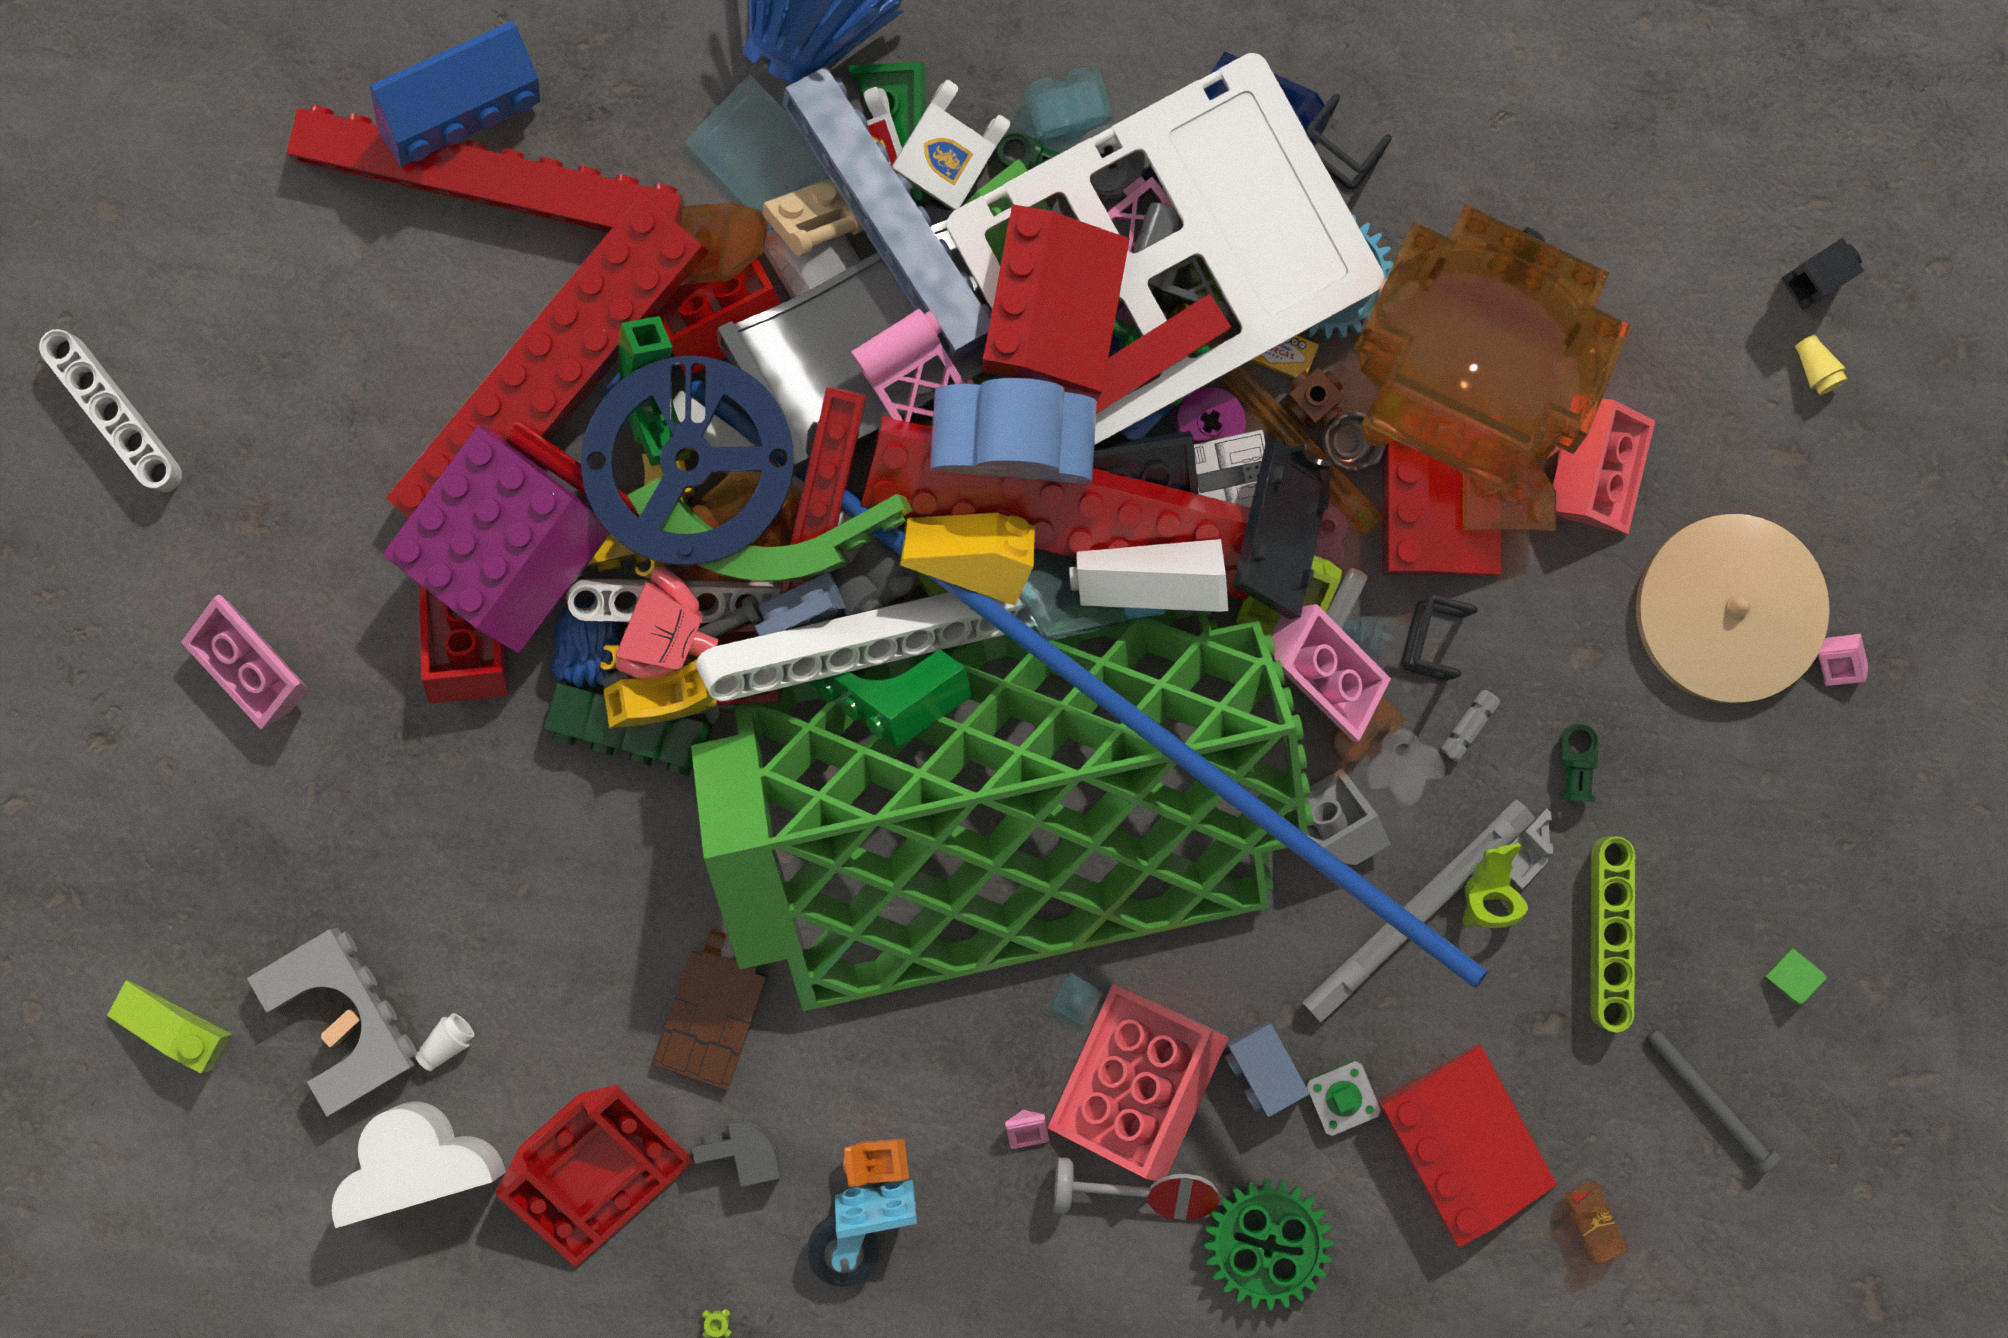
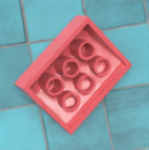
(1138, 1083)

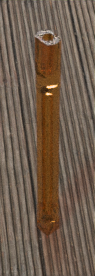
(1286, 430)

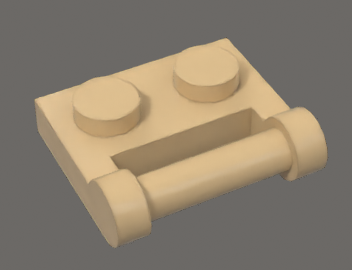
(807, 209)

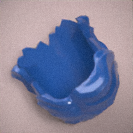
(581, 647)

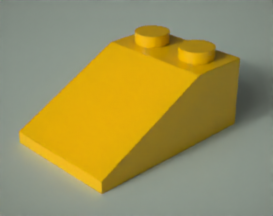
(972, 551)

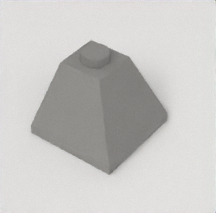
(1344, 820)

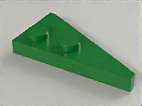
(905, 93)

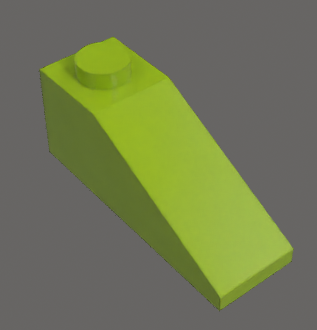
(169, 1028)

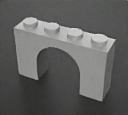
(380, 1049)

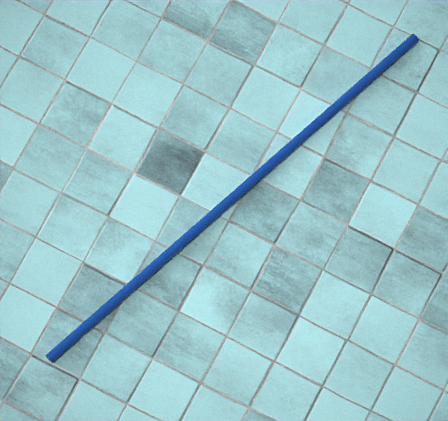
(1160, 738)

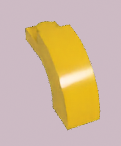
(657, 699)

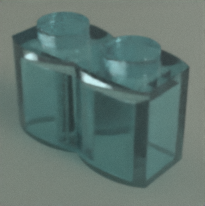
(1067, 104)

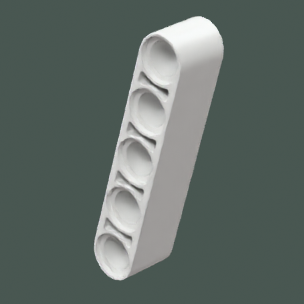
(96, 399)

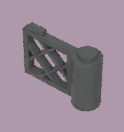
(1158, 224)

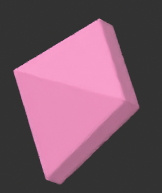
(1026, 1129)

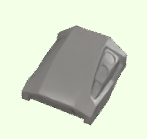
(811, 269)

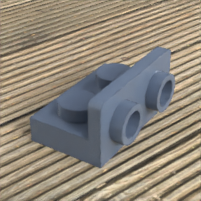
(801, 606)

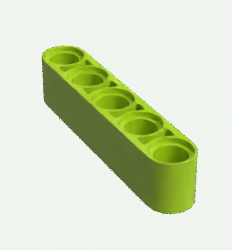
(1622, 951)

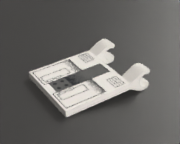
(1230, 467)

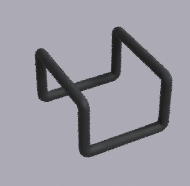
(1363, 169)
(1441, 605)

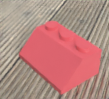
(1606, 471)

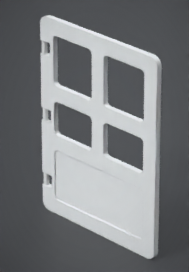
(1248, 205)

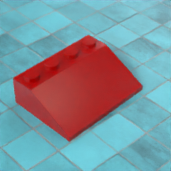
(1055, 300)
(1426, 519)
(1467, 1145)

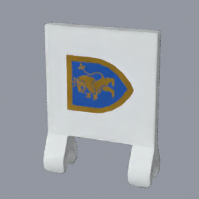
(946, 154)

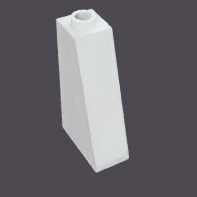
(1153, 577)

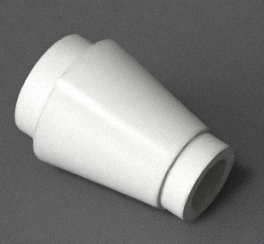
(445, 1041)

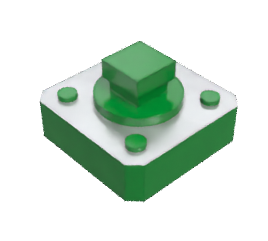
(1342, 1097)

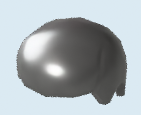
(1346, 445)

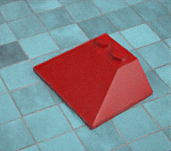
(590, 1171)

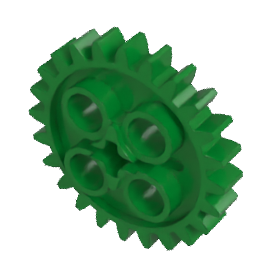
(1258, 1278)

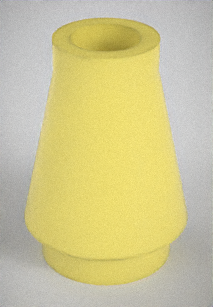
(1820, 365)

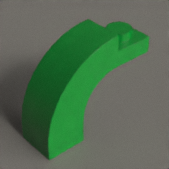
(639, 345)

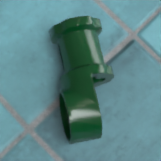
(1035, 150)
(1579, 766)

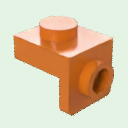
(875, 1162)

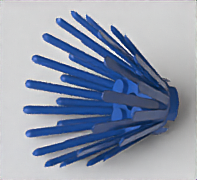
(811, 34)

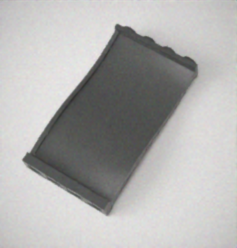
(810, 341)

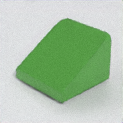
(1795, 977)

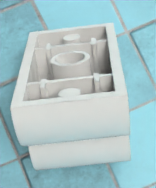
(409, 1160)

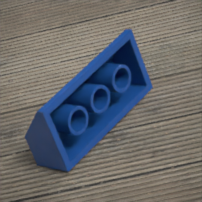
(455, 94)

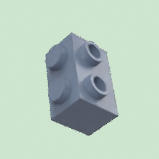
(1266, 1068)

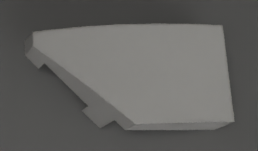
(1534, 851)

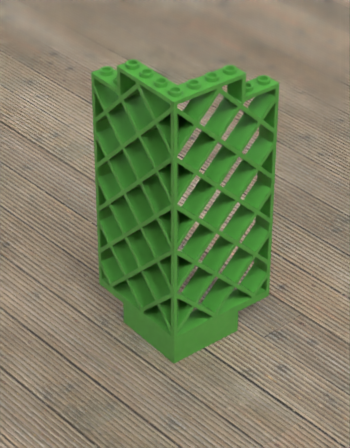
(1027, 787)

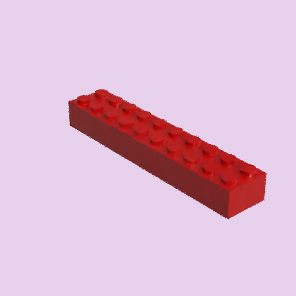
(569, 341)
(1065, 515)

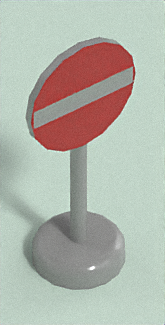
(1170, 1196)

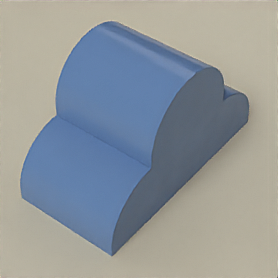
(1014, 430)

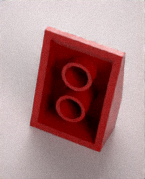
(456, 656)

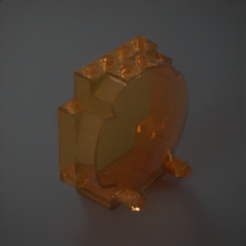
(1487, 349)

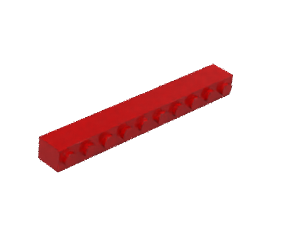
(475, 173)

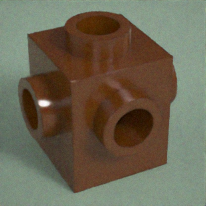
(1305, 409)

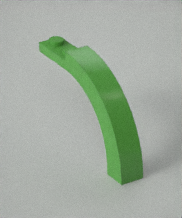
(790, 561)

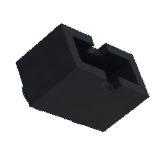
(1823, 273)

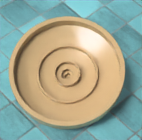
(1732, 608)

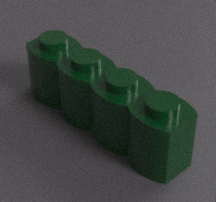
(584, 716)

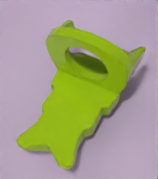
(1492, 882)

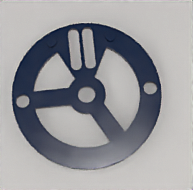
(645, 533)

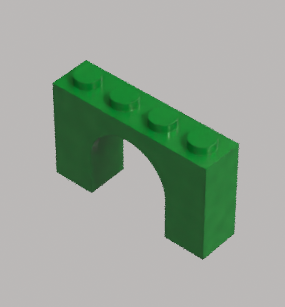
(900, 705)

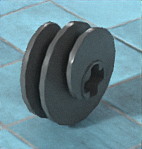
(1111, 182)

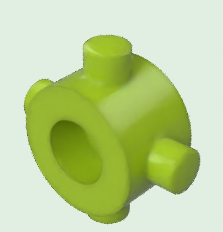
(716, 1323)

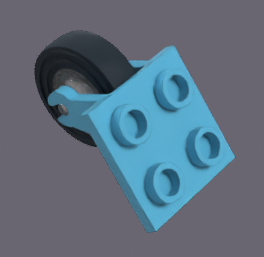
(845, 1246)

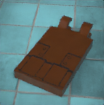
(710, 1016)

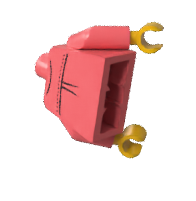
(660, 628)

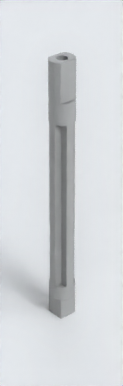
(1423, 906)

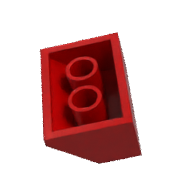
(700, 308)

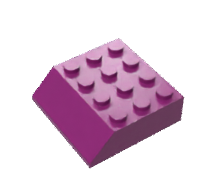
(498, 539)

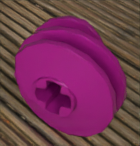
(1207, 402)

